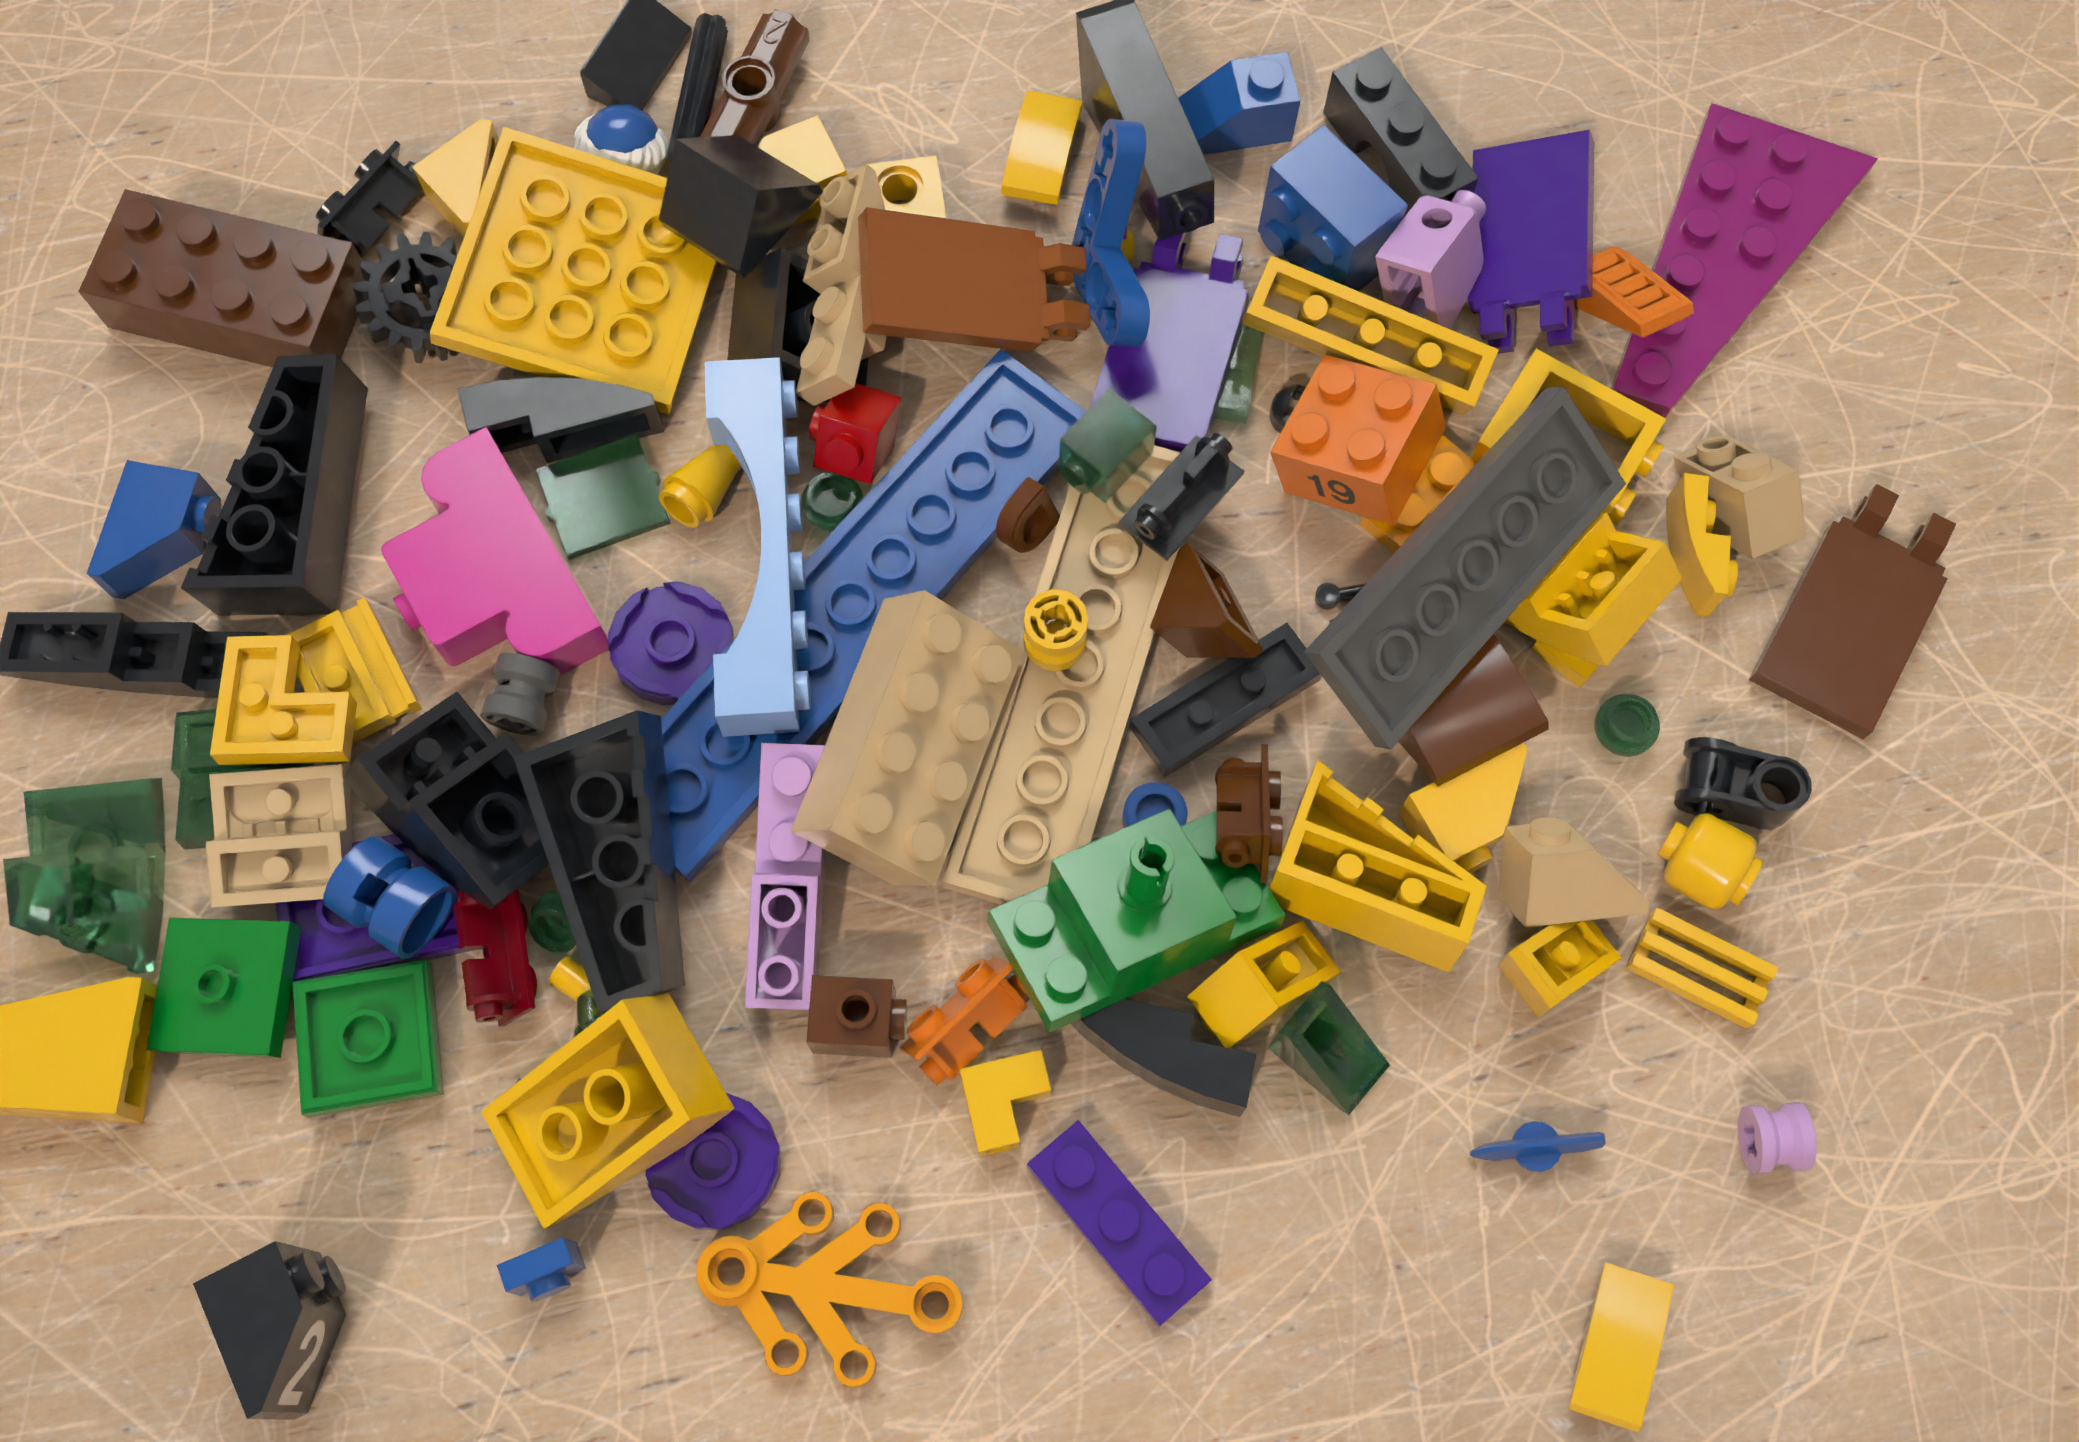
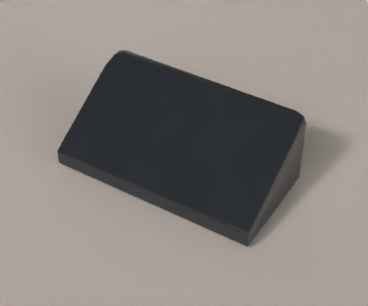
(634, 54)

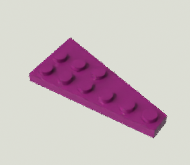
(1734, 231)

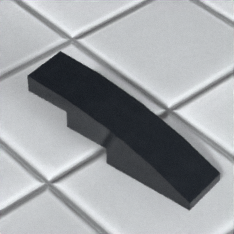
(114, 652)

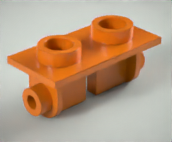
(944, 1031)

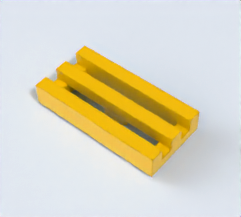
(1712, 946)

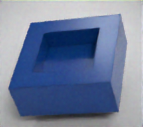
(542, 1270)

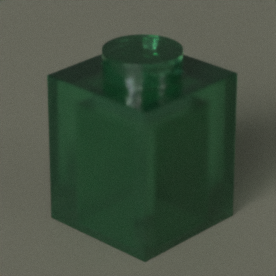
(1106, 446)

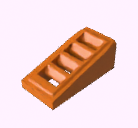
(1632, 295)

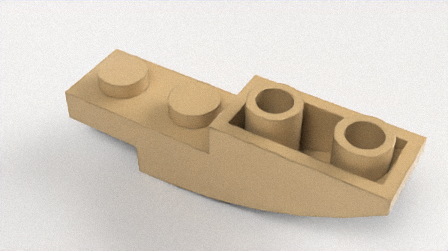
(833, 270)

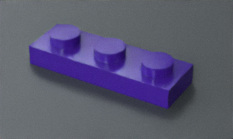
(1118, 1223)

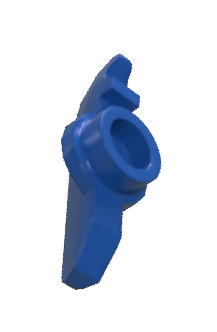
(1538, 1146)

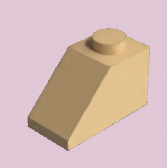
(1561, 878)

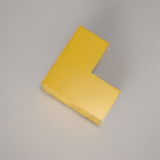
(992, 1092)

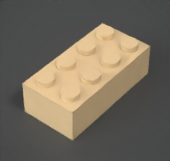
(908, 740)

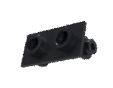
(381, 183)
(1183, 495)

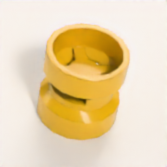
(1053, 644)

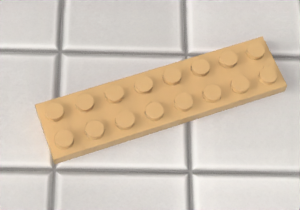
(1065, 727)

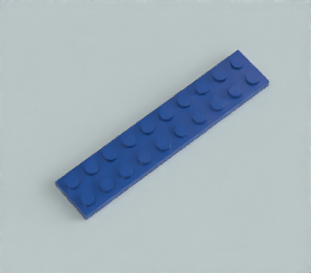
(904, 537)

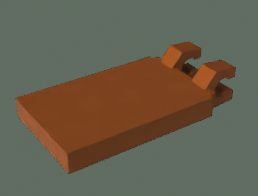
(965, 282)

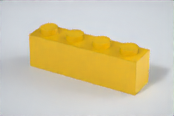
(1367, 331)

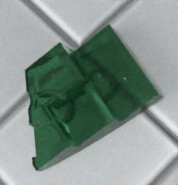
(93, 870)

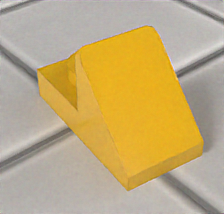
(1558, 963)

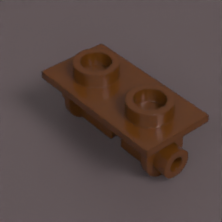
(1243, 813)

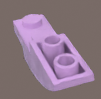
(785, 885)

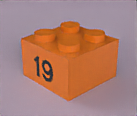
(1359, 439)

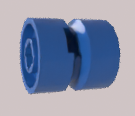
(384, 892)

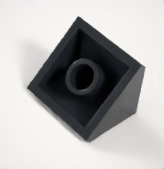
(732, 199)

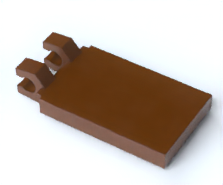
(1855, 616)

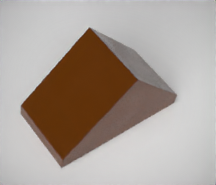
(1202, 613)

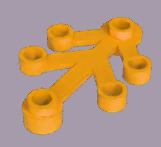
(817, 1285)

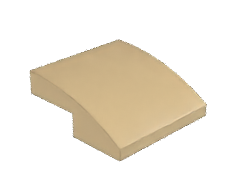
(277, 833)

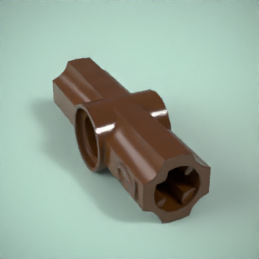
(763, 71)

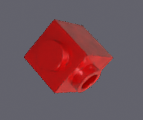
(855, 432)

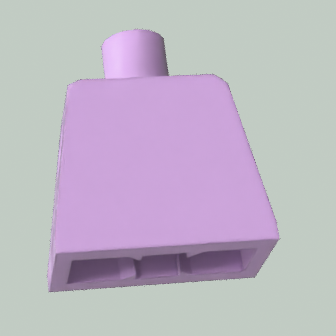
(1434, 257)

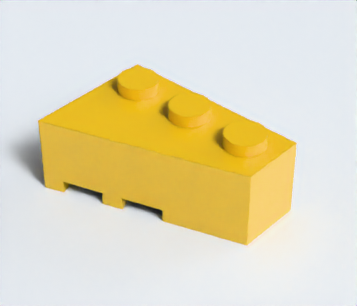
(1372, 878)

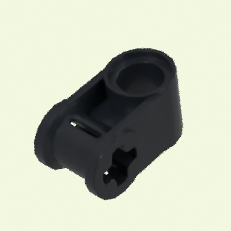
(1728, 782)

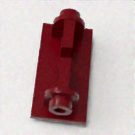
(503, 981)

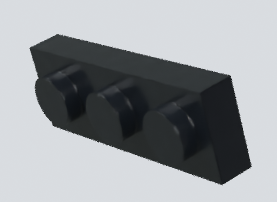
(1224, 701)

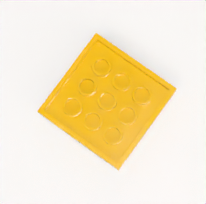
(574, 272)

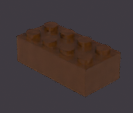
(222, 282)

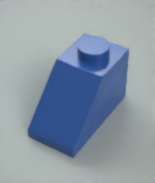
(1244, 104)
(151, 527)

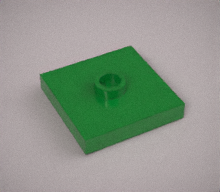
(224, 987)
(367, 1038)

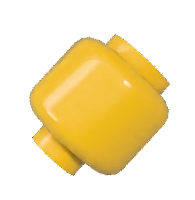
(1710, 861)

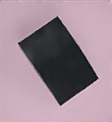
(455, 800)

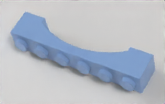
(758, 676)

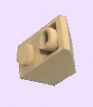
(1753, 494)

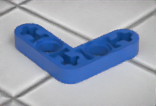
(1109, 283)

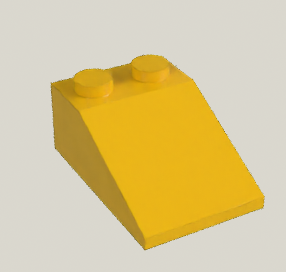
(606, 1107)

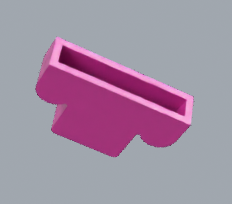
(488, 566)

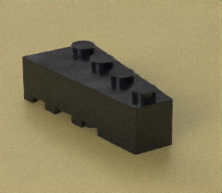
(289, 497)
(611, 852)

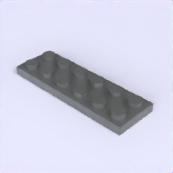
(1466, 568)

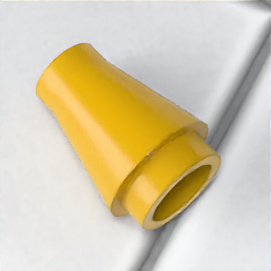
(699, 486)

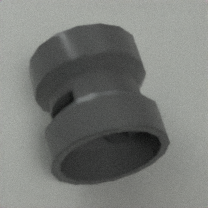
(520, 696)

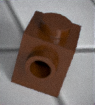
(854, 1016)

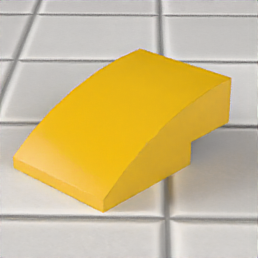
(1598, 593)

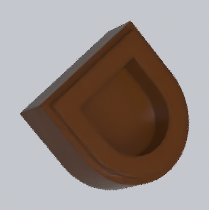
(1027, 517)

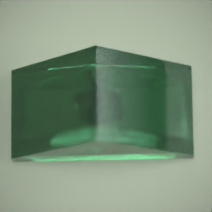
(1330, 1049)

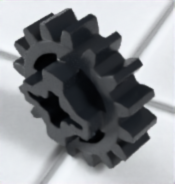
(395, 304)

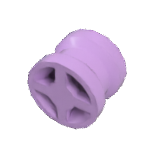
(1777, 1138)

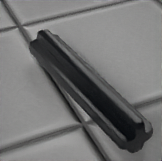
(699, 78)

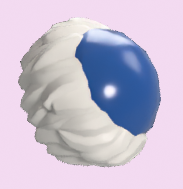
(623, 136)

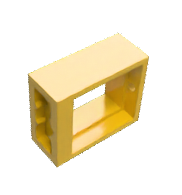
(1597, 405)

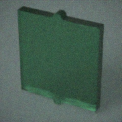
(602, 496)

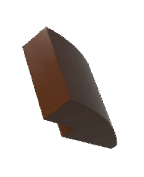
(1475, 717)

